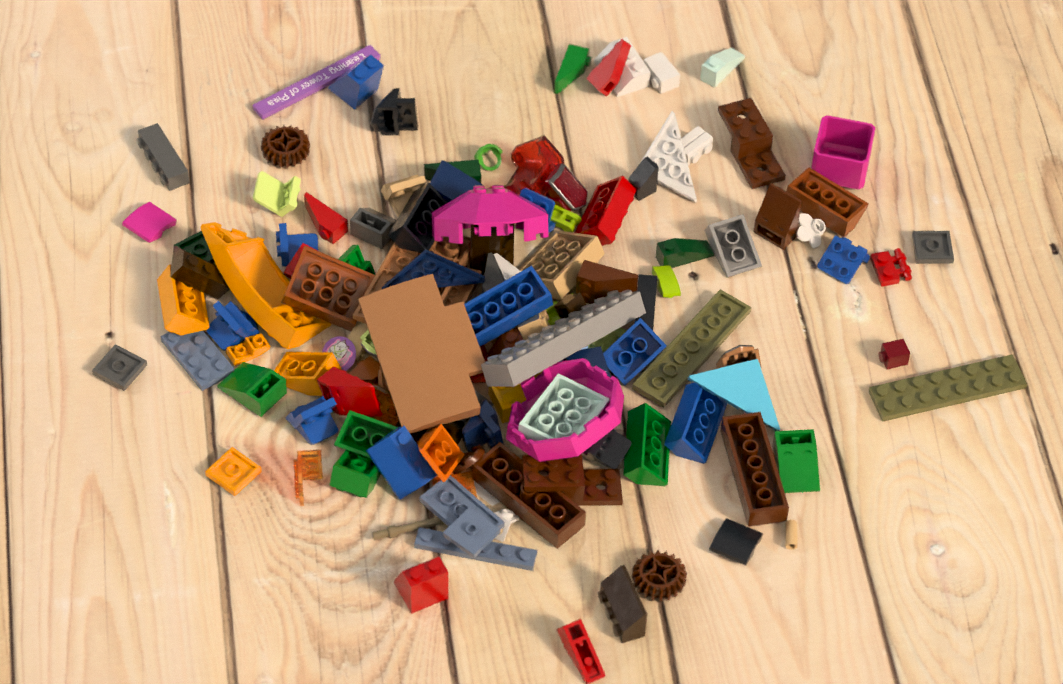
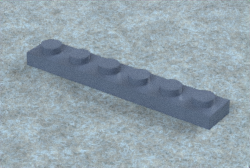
(493, 553)

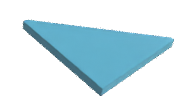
(741, 387)

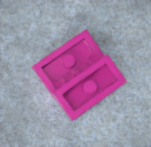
(149, 222)

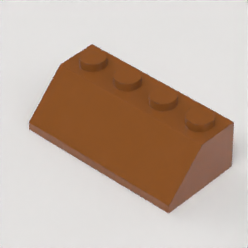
(827, 201)

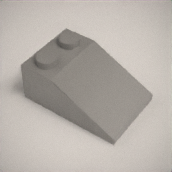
(733, 245)

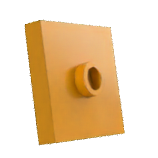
(233, 471)

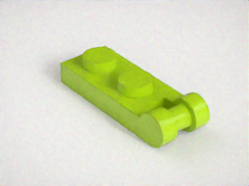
(560, 215)

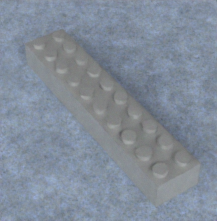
(563, 338)

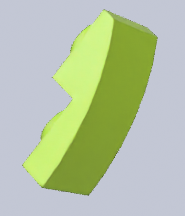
(666, 281)

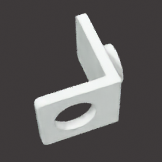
(509, 518)

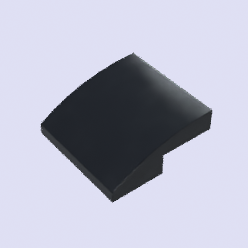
(736, 541)

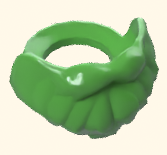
(483, 150)

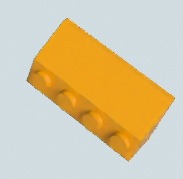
(181, 305)

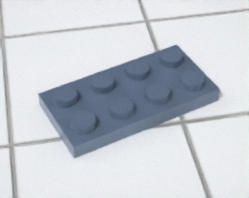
(198, 357)
(451, 499)

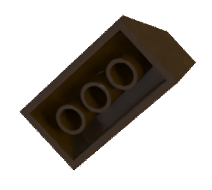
(483, 245)

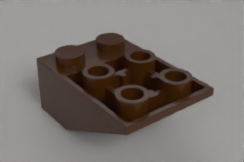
(778, 217)

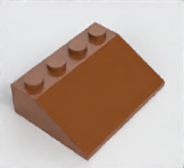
(327, 288)

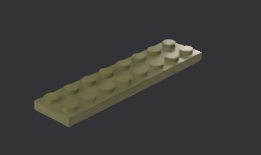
(691, 348)
(947, 387)

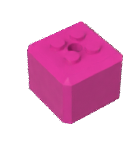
(843, 151)

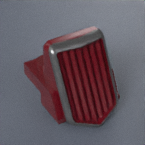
(566, 189)

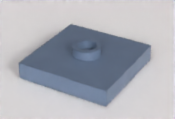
(471, 532)

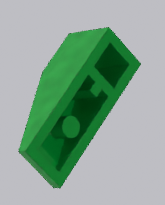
(572, 66)

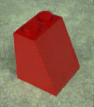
(423, 584)

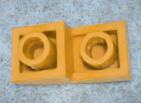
(250, 349)

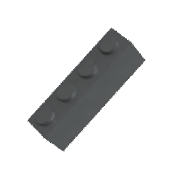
(163, 157)

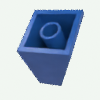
(358, 82)

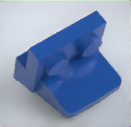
(231, 325)
(314, 420)

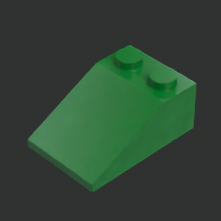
(354, 474)

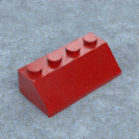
(607, 209)

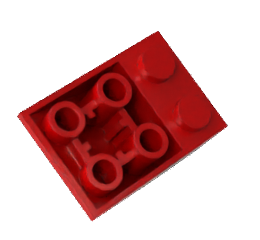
(349, 393)

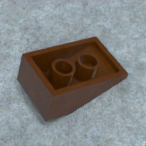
(597, 280)

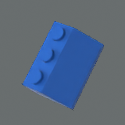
(401, 462)

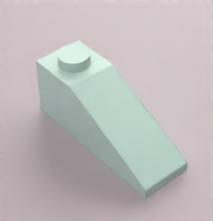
(720, 65)

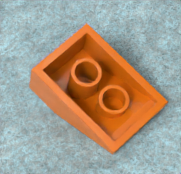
(440, 451)

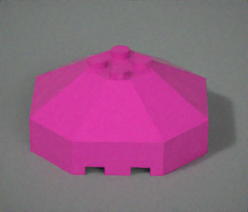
(489, 209)
(573, 445)

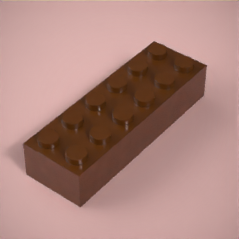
(754, 469)
(547, 513)

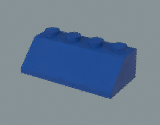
(695, 424)

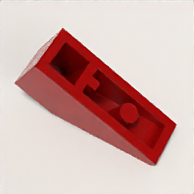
(327, 222)
(581, 651)

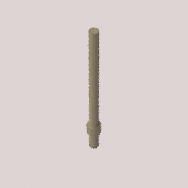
(393, 531)

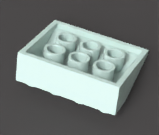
(562, 410)

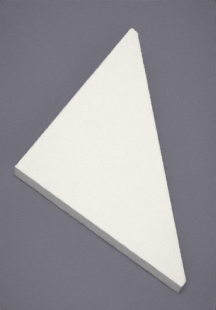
(670, 157)

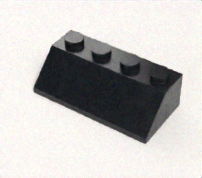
(414, 225)

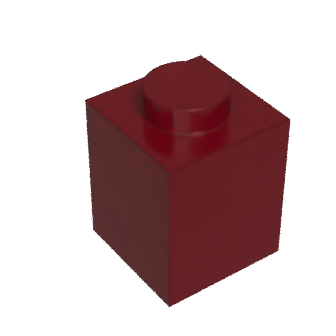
(894, 354)

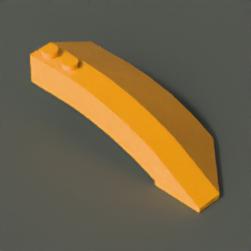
(259, 285)

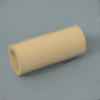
(791, 539)

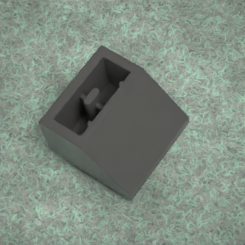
(371, 226)

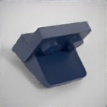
(482, 428)

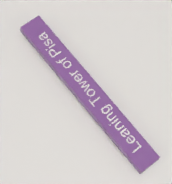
(310, 84)

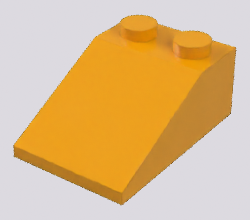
(304, 369)

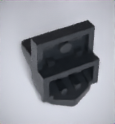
(395, 114)
(608, 450)

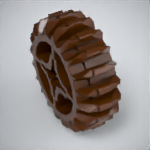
(296, 144)
(655, 581)

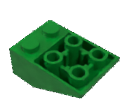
(254, 387)
(797, 460)

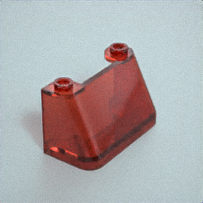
(534, 164)

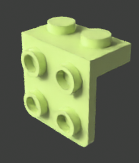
(276, 195)

